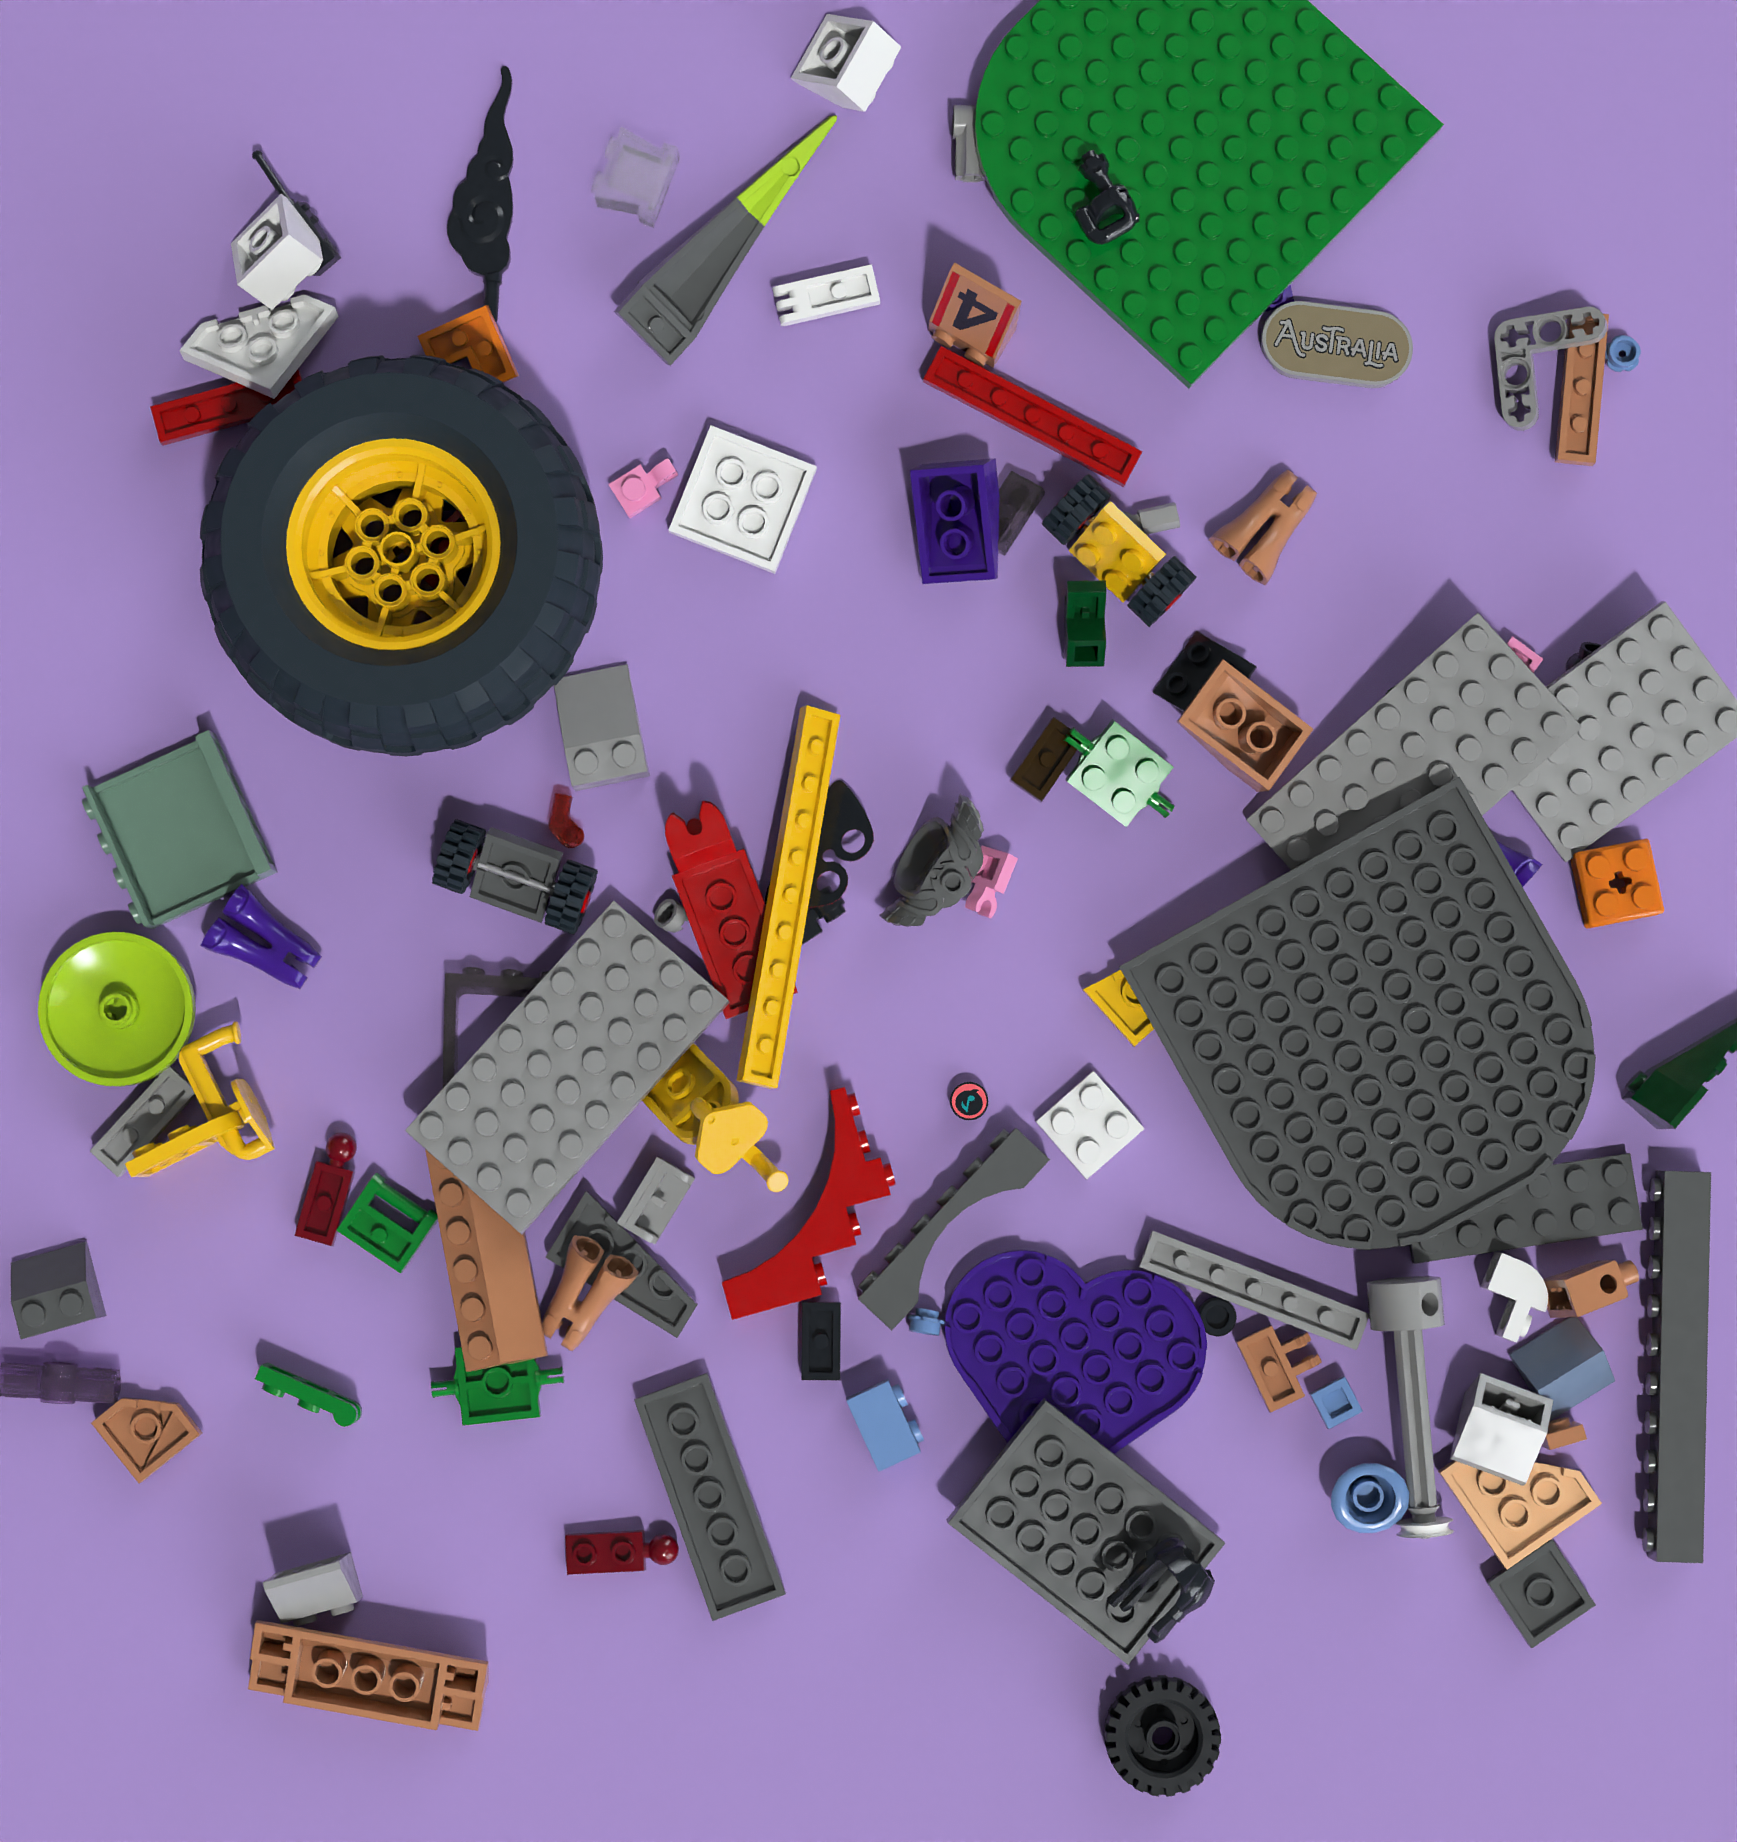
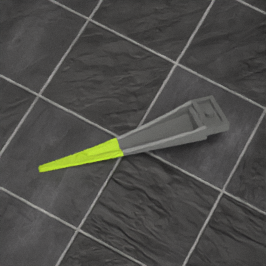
(684, 288)

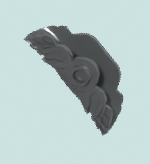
(937, 866)

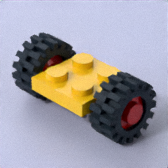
(1117, 551)

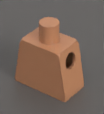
(1589, 1287)

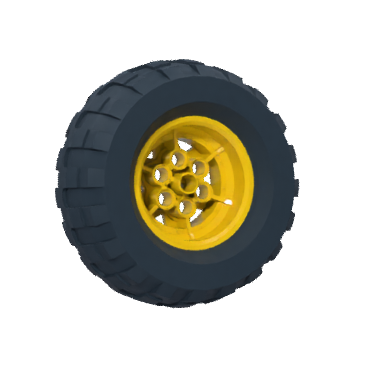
(313, 471)

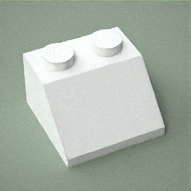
(847, 61)
(275, 253)

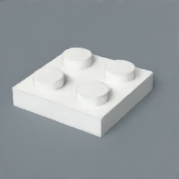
(1089, 1125)

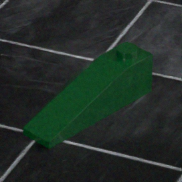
(1675, 1085)

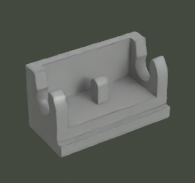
(656, 1200)

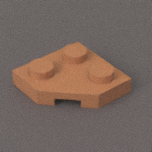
(146, 1433)

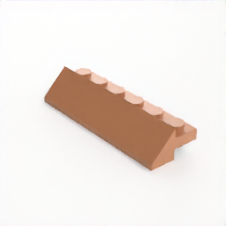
(487, 1277)
(367, 1677)

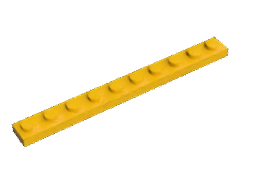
(788, 898)

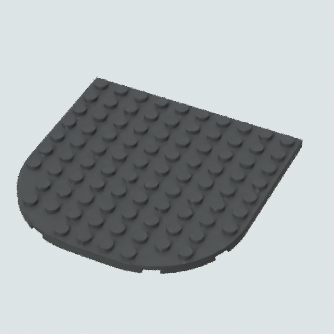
(1379, 1030)

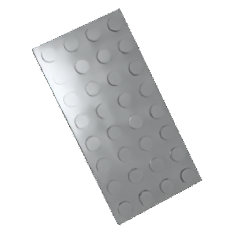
(1457, 714)
(567, 1067)

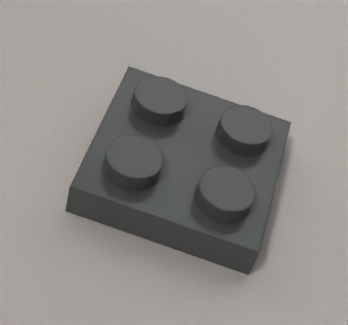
(1541, 1593)

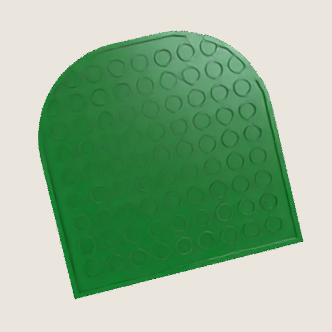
(1227, 123)

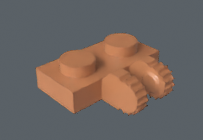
(1271, 1368)

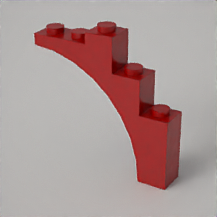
(792, 1272)

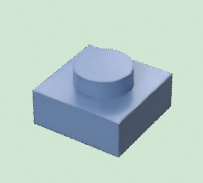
(1335, 1402)

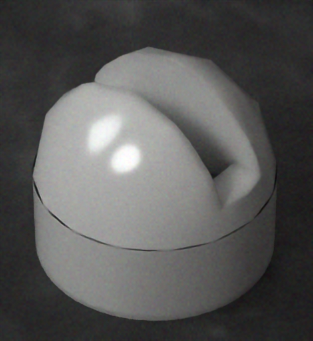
(664, 912)

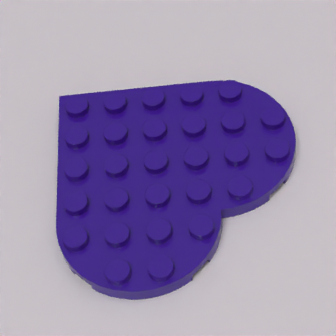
(1100, 1350)

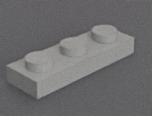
(144, 1120)

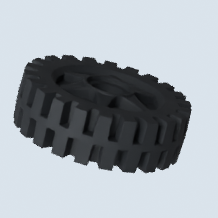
(1168, 1766)

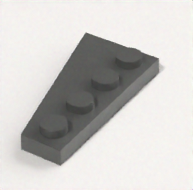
(652, 1292)

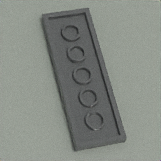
(1558, 1206)
(710, 1496)

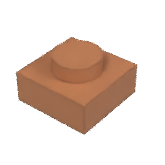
(1562, 1433)

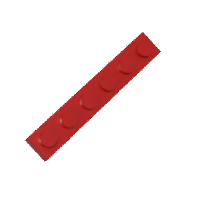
(1032, 416)

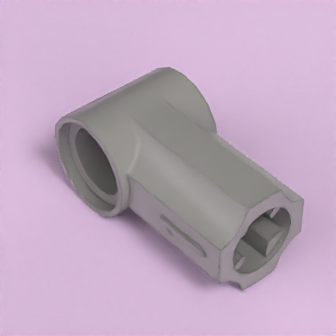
(966, 160)

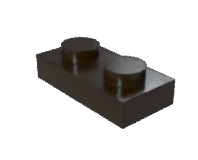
(1044, 761)

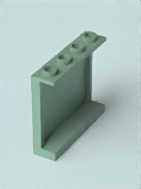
(178, 832)

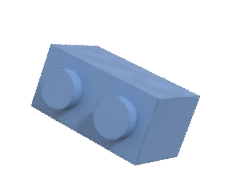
(884, 1424)

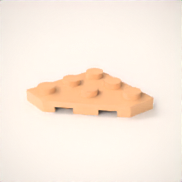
(1516, 1516)

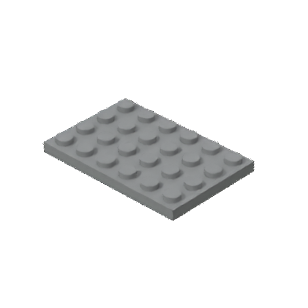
(1647, 720)

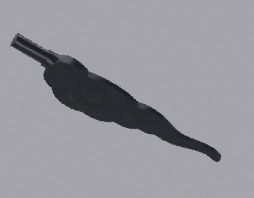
(485, 203)

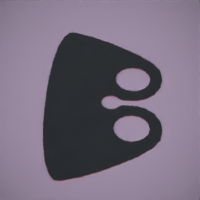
(841, 815)

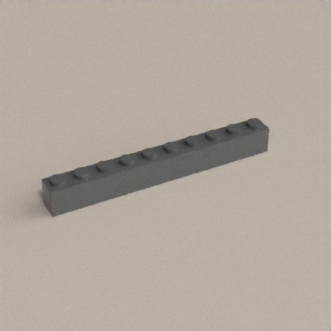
(1677, 1366)

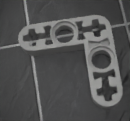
(1523, 355)

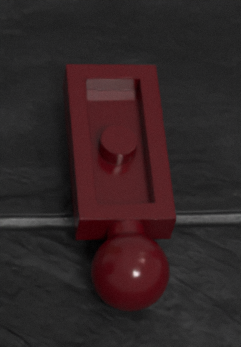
(328, 1192)
(617, 1551)

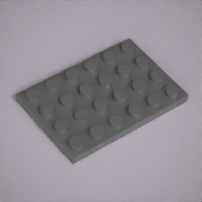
(1077, 1526)

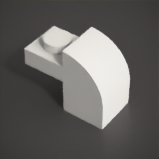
(1522, 1287)

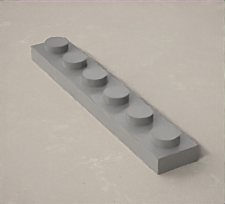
(1254, 1290)

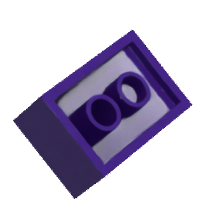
(957, 520)

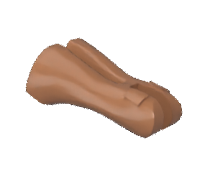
(1264, 556)
(611, 1280)

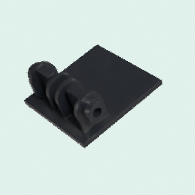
(1194, 668)

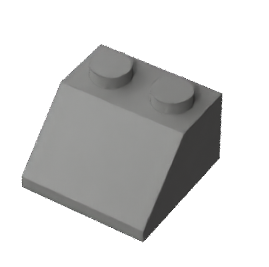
(314, 1588)

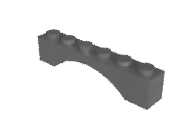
(1007, 1168)

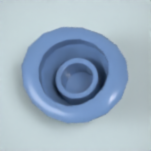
(1369, 1498)

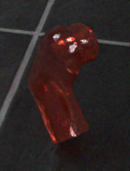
(562, 825)

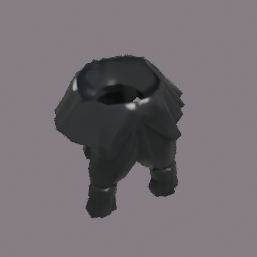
(1192, 1578)

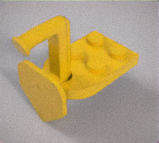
(705, 1111)
(222, 1119)

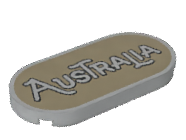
(1336, 344)

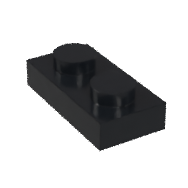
(821, 1340)

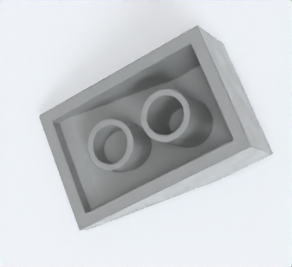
(600, 728)

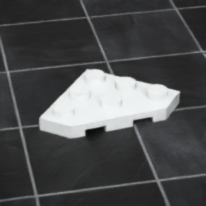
(262, 344)

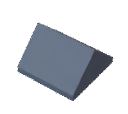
(1563, 1365)

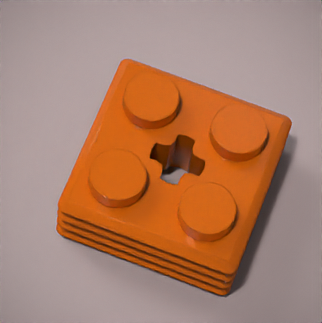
(1633, 864)

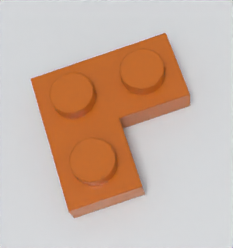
(472, 337)

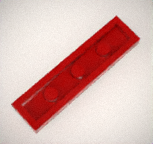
(212, 410)

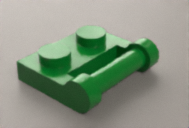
(380, 1233)

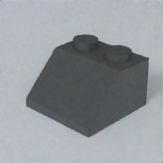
(55, 1290)

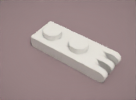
(827, 295)

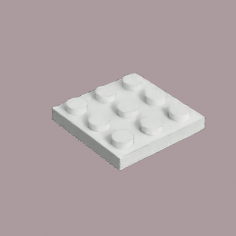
(742, 499)

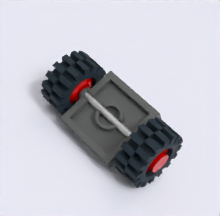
(515, 875)

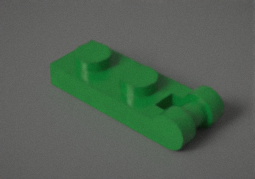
(310, 1395)

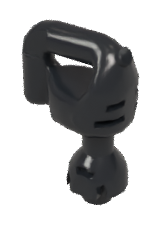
(1110, 201)

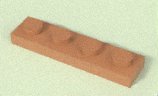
(1581, 399)

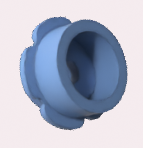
(1629, 347)
(925, 1322)

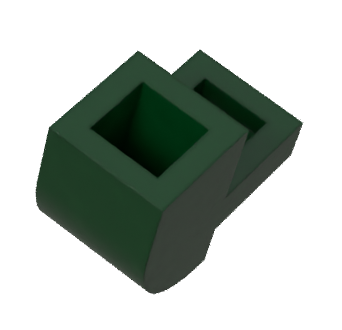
(1085, 623)

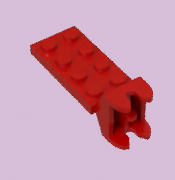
(718, 901)

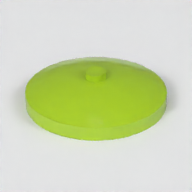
(116, 1009)

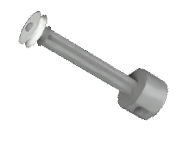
(1407, 1308)

